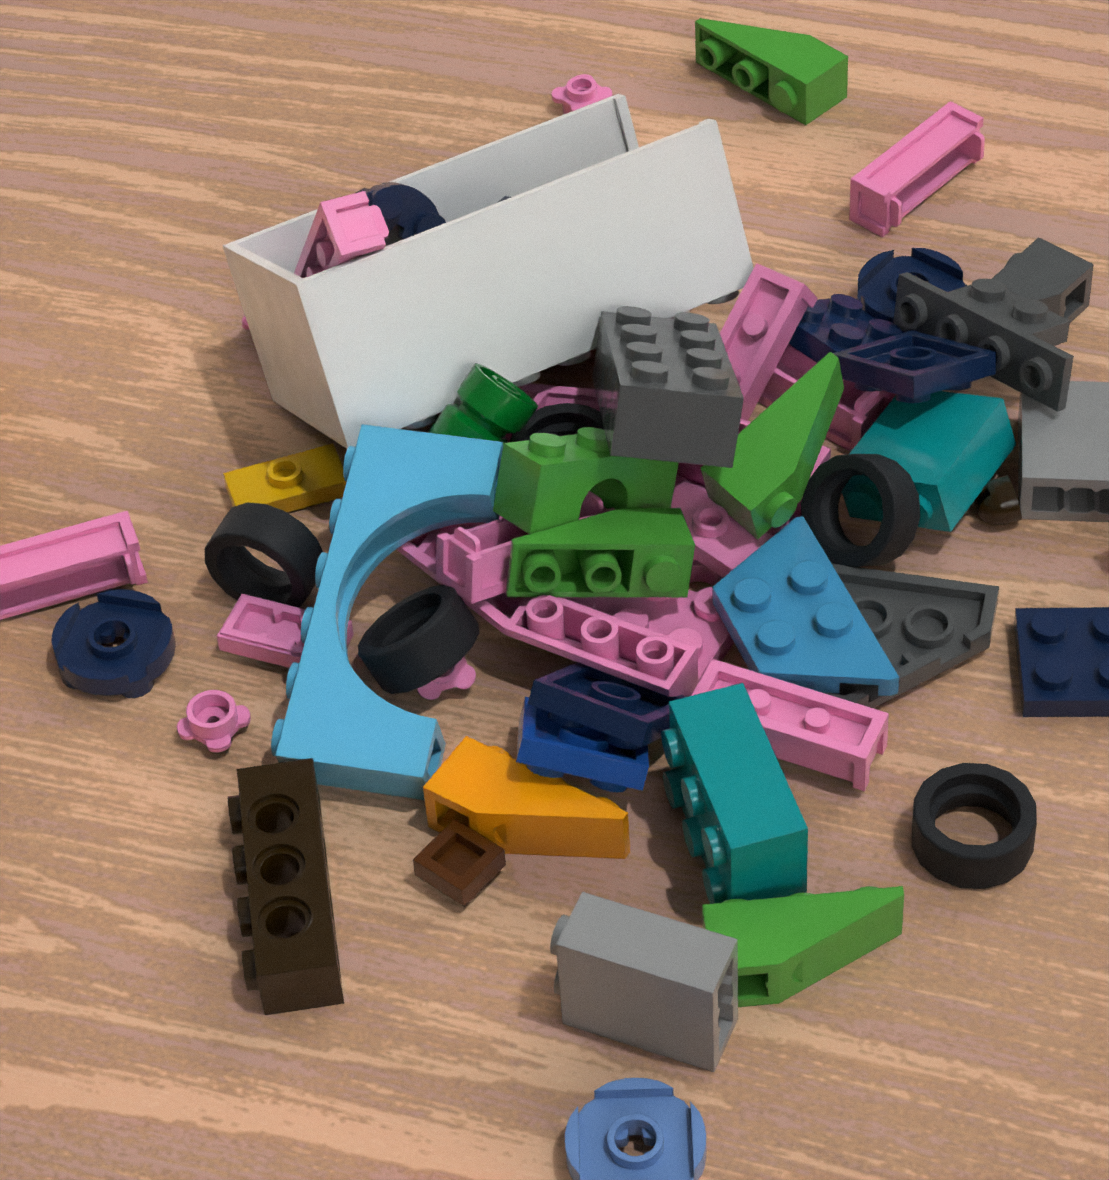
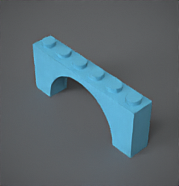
(393, 492)

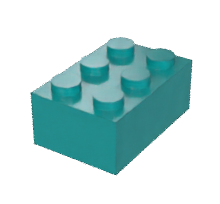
(733, 798)

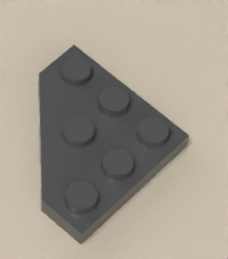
(919, 624)

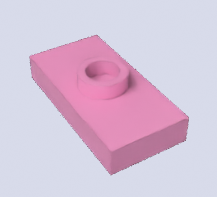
(717, 537)
(265, 631)

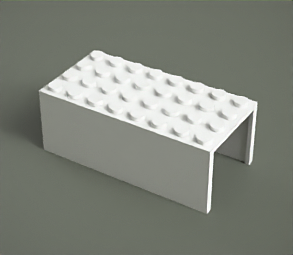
(501, 281)

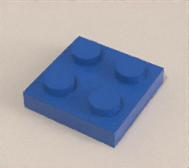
(582, 752)

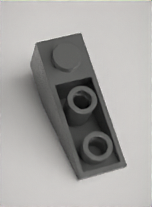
(1050, 276)

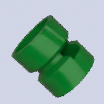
(487, 409)

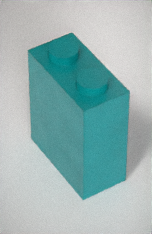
(945, 446)

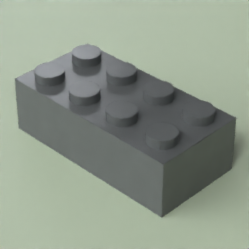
(666, 388)

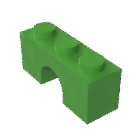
(551, 474)

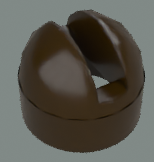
(998, 502)

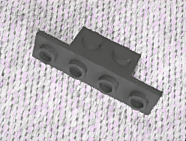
(995, 320)

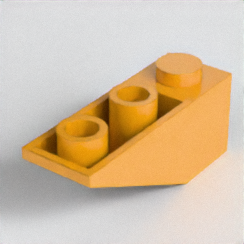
(521, 808)

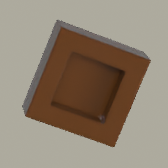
(459, 862)

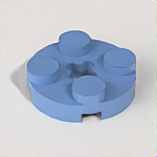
(630, 1109)

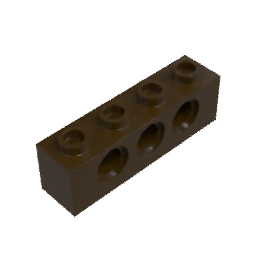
(288, 888)

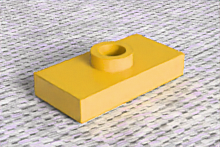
(290, 480)

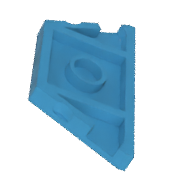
(798, 617)

